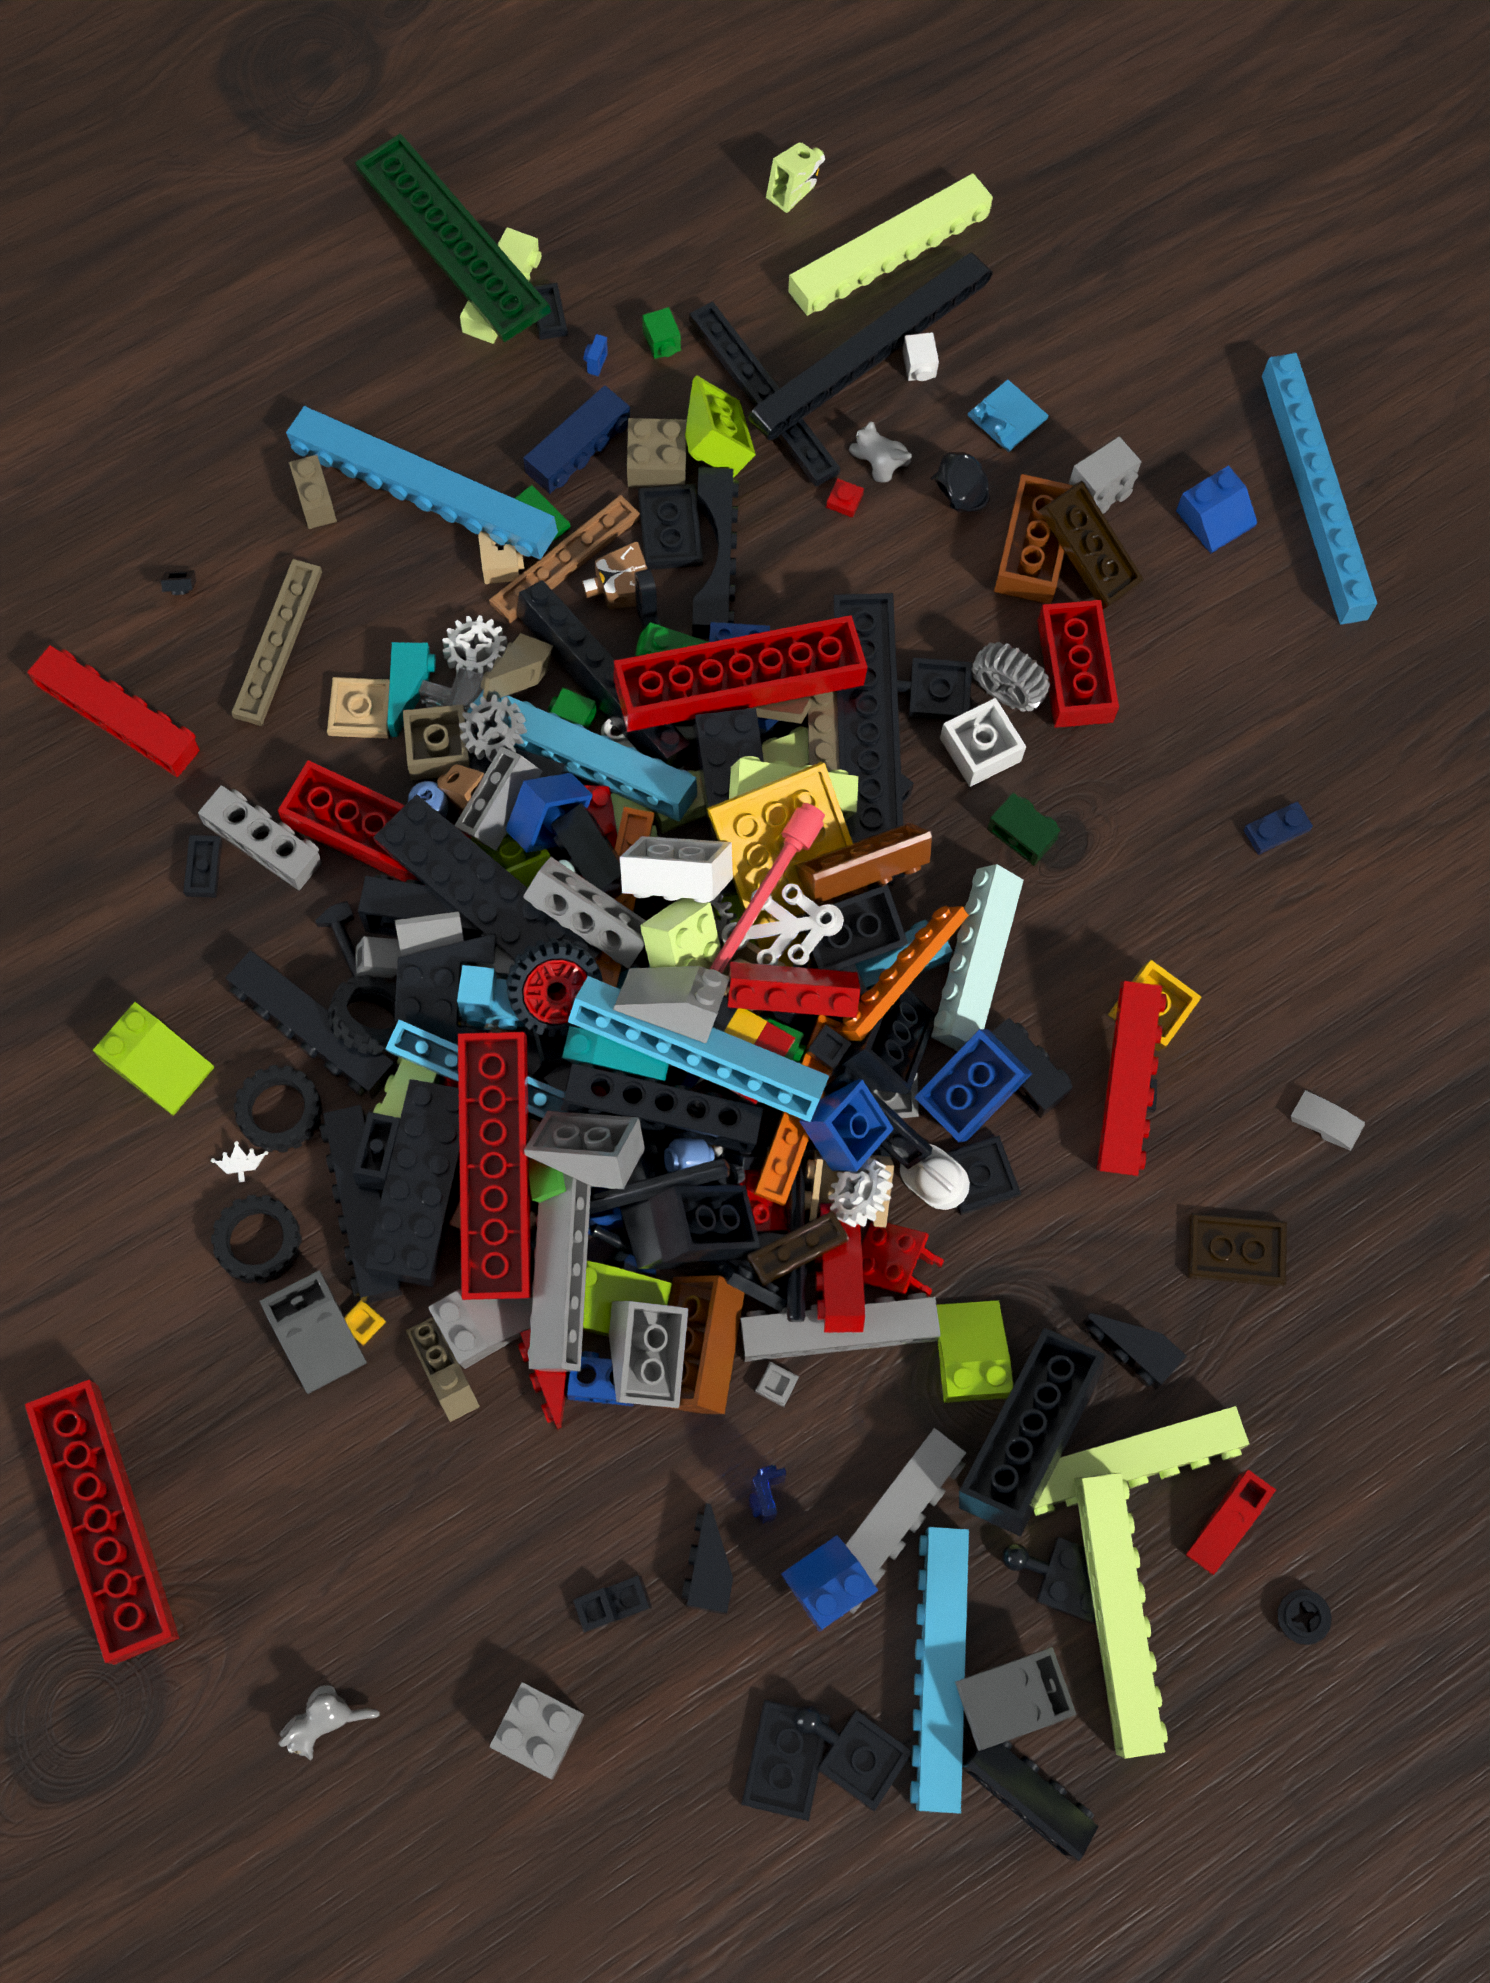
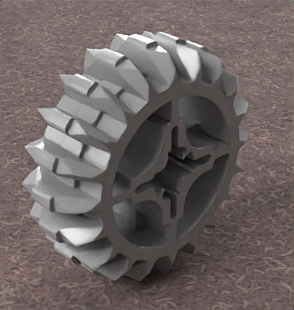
(1010, 676)

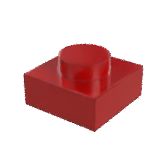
(845, 498)

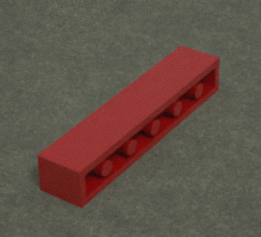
(114, 711)
(1130, 1077)

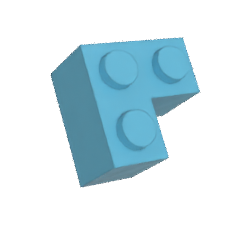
(485, 999)

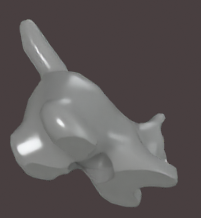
(880, 452)
(323, 1714)

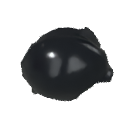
(963, 481)

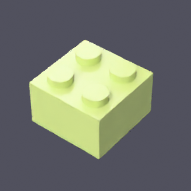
(682, 935)

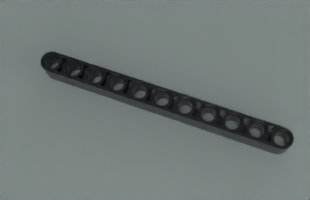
(869, 346)

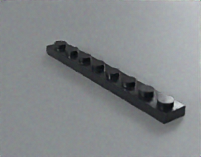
(758, 386)

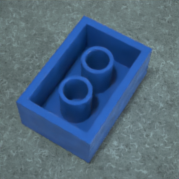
(973, 1085)

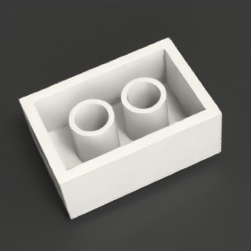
(676, 868)

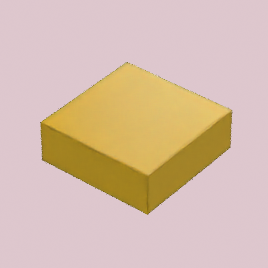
(363, 1322)

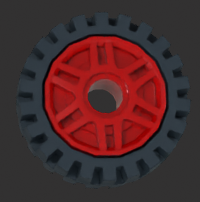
(533, 975)

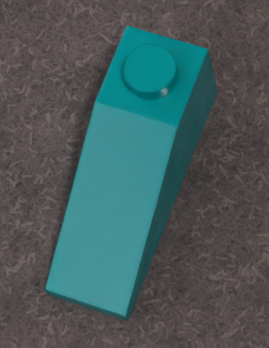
(409, 667)
(608, 1055)

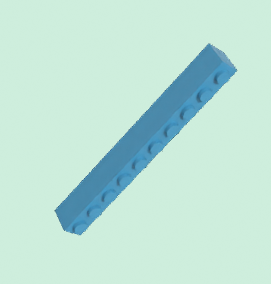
(422, 483)
(1319, 489)

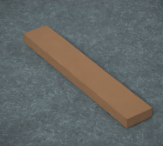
(568, 554)

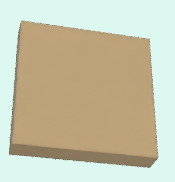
(359, 708)

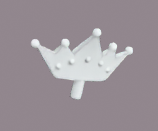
(239, 1161)

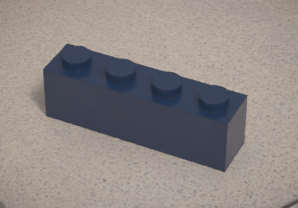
(577, 440)

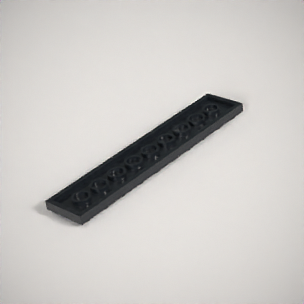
(871, 718)

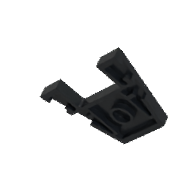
(430, 986)

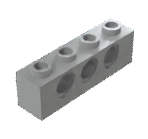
(294, 868)
(581, 898)

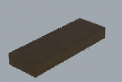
(797, 1248)

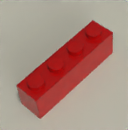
(793, 989)
(841, 1283)

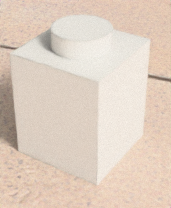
(920, 356)

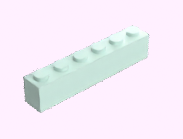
(977, 956)

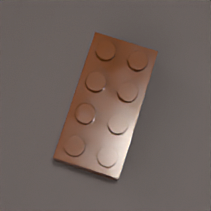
(1031, 549)

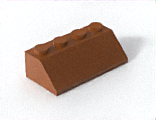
(865, 863)
(709, 1341)

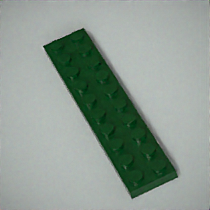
(453, 238)

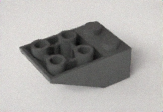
(313, 1332)
(1015, 1698)

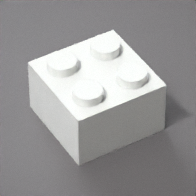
(982, 742)

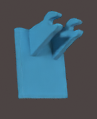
(1008, 415)

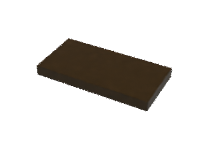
(1091, 544)

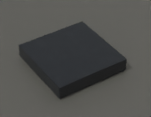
(988, 1174)

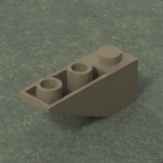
(519, 668)
(442, 1369)

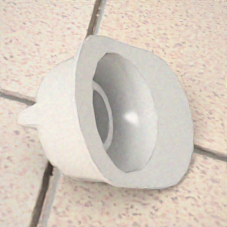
(937, 1180)

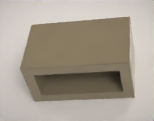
(312, 491)

